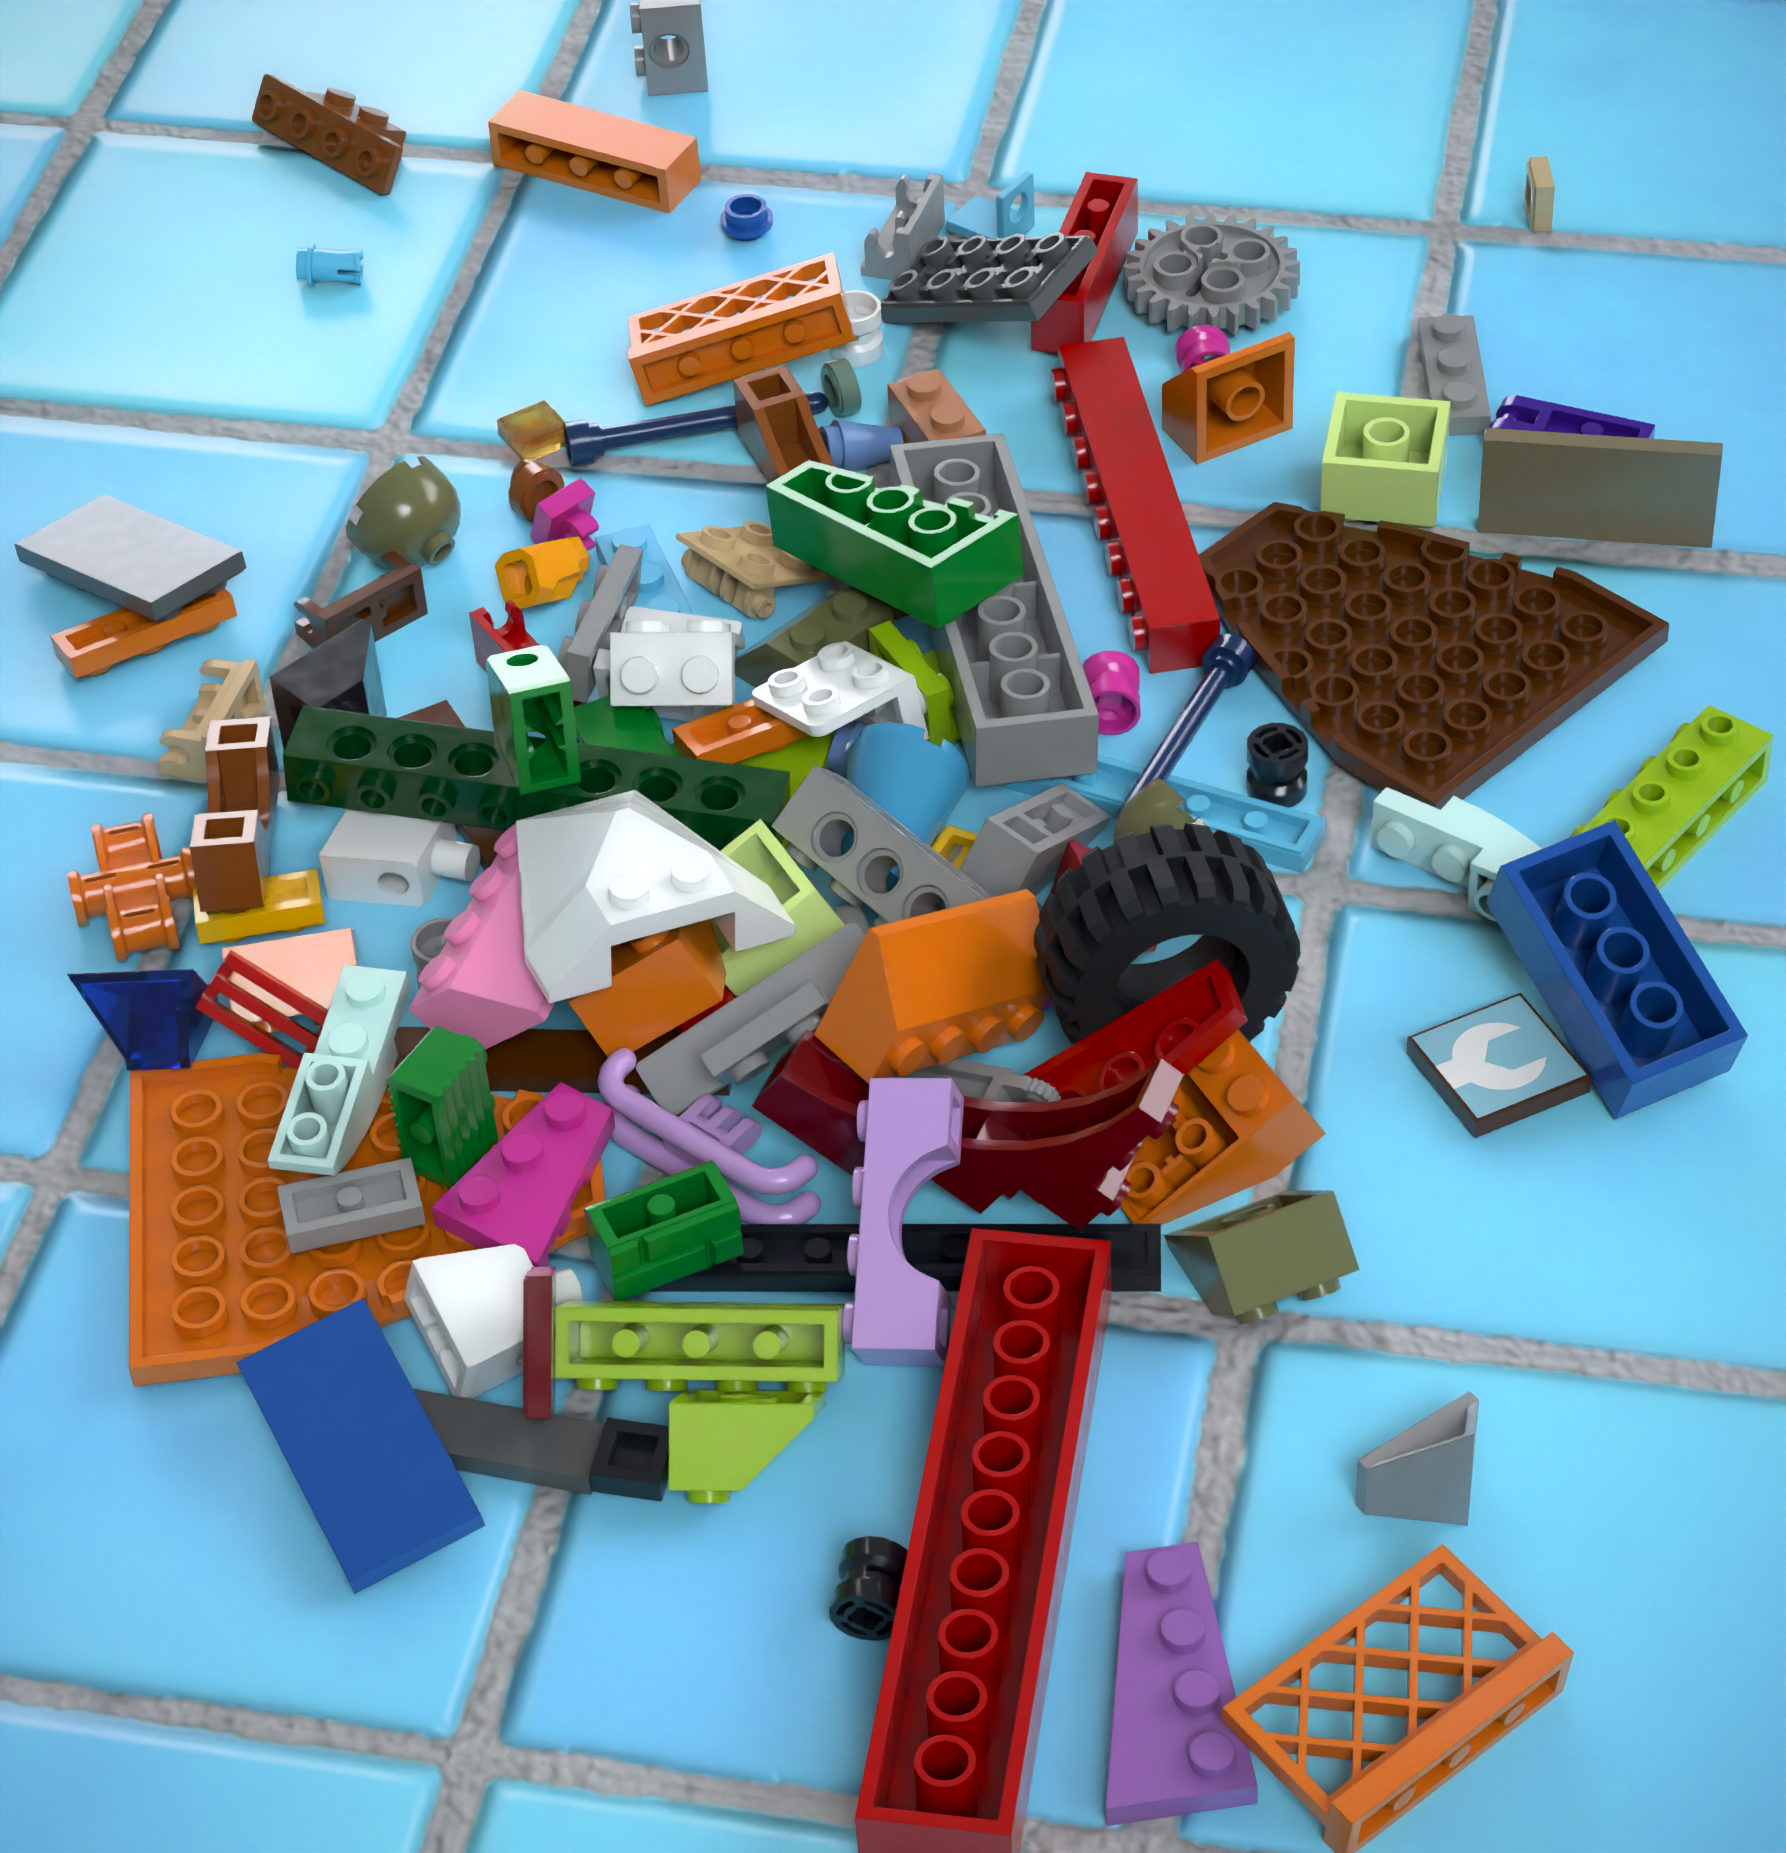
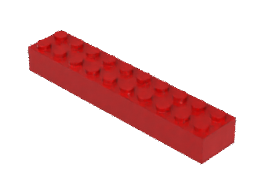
(988, 1550)

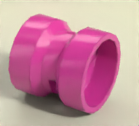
(1115, 689)

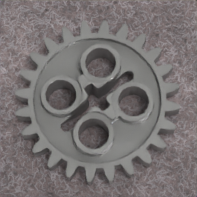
(1212, 274)

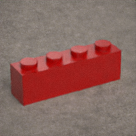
(1109, 214)

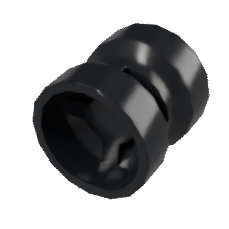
(1277, 764)
(869, 1588)

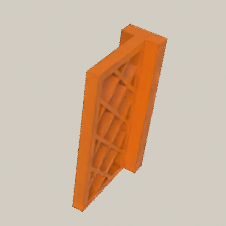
(732, 346)
(1429, 1753)

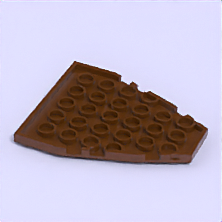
(1412, 651)

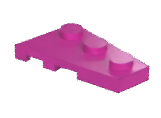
(530, 1176)

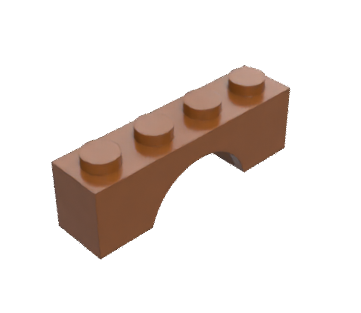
(236, 835)

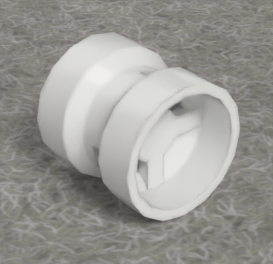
(865, 317)

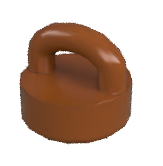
(530, 485)

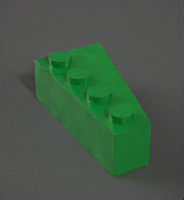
(893, 542)

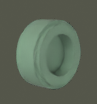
(841, 387)

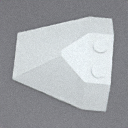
(624, 874)

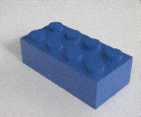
(1615, 969)

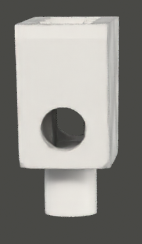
(393, 858)
(474, 1313)

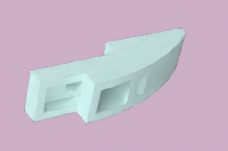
(1453, 842)
(345, 1076)

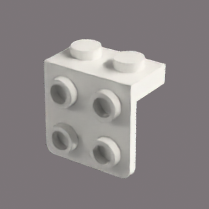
(673, 668)
(841, 688)

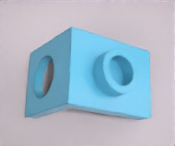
(997, 218)

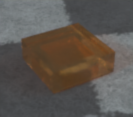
(532, 430)

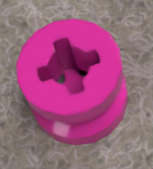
(1200, 342)

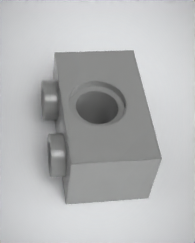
(674, 63)

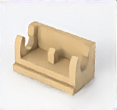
(235, 699)

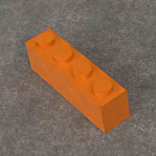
(594, 151)

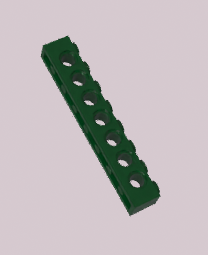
(465, 780)

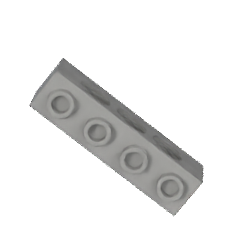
(830, 807)

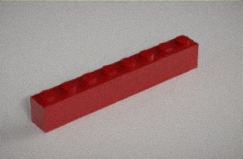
(1135, 505)

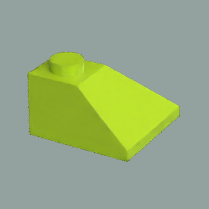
(730, 1437)

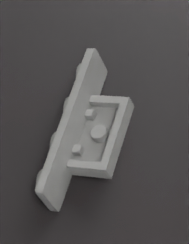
(751, 1027)

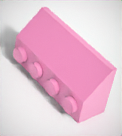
(481, 974)

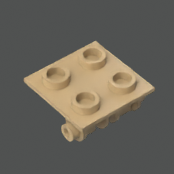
(744, 566)

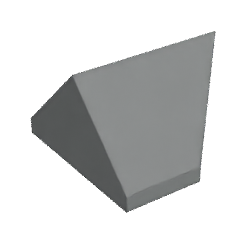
(1424, 1469)

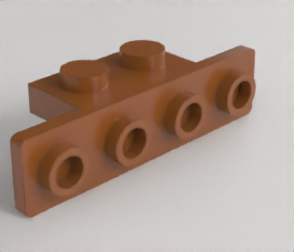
(333, 130)

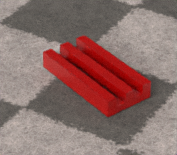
(250, 1031)

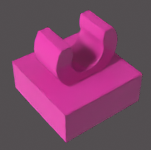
(566, 515)

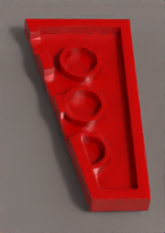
(1174, 1026)

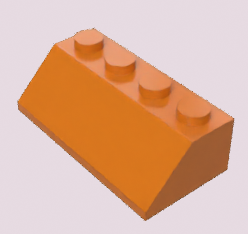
(938, 988)

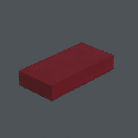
(539, 1343)

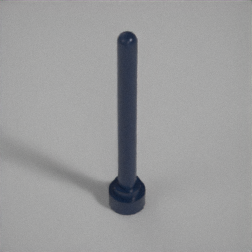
(587, 440)
(1224, 666)

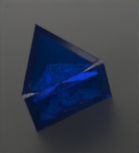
(149, 1014)

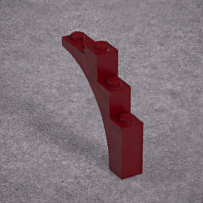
(1057, 1152)

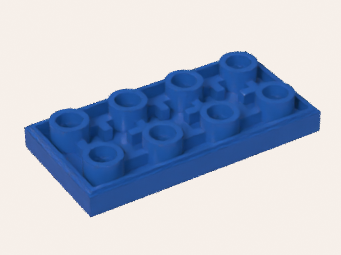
(360, 1445)

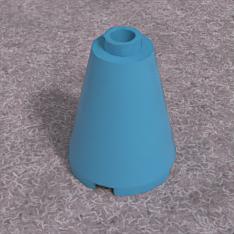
(906, 779)

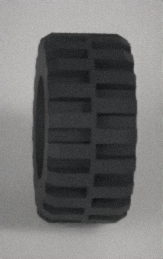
(1157, 891)

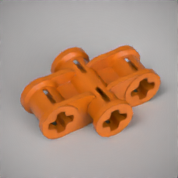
(133, 887)

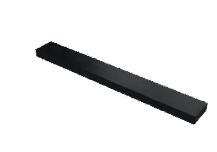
(816, 1256)

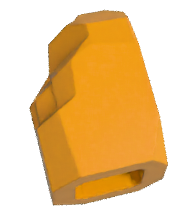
(542, 571)

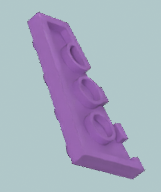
(1169, 1696)

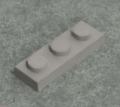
(1455, 370)
(613, 593)

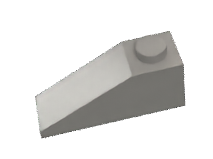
(1027, 841)

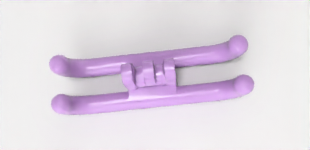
(704, 1135)

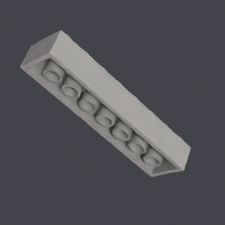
(1012, 656)

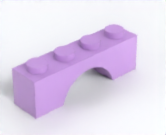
(909, 1137)

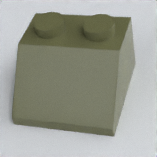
(832, 620)
(1266, 1253)

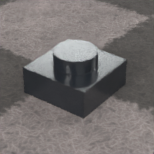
(632, 1460)

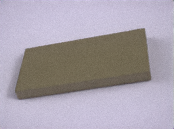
(1599, 487)

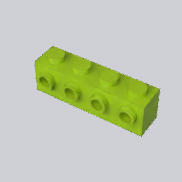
(1688, 790)
(700, 1342)

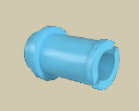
(329, 265)

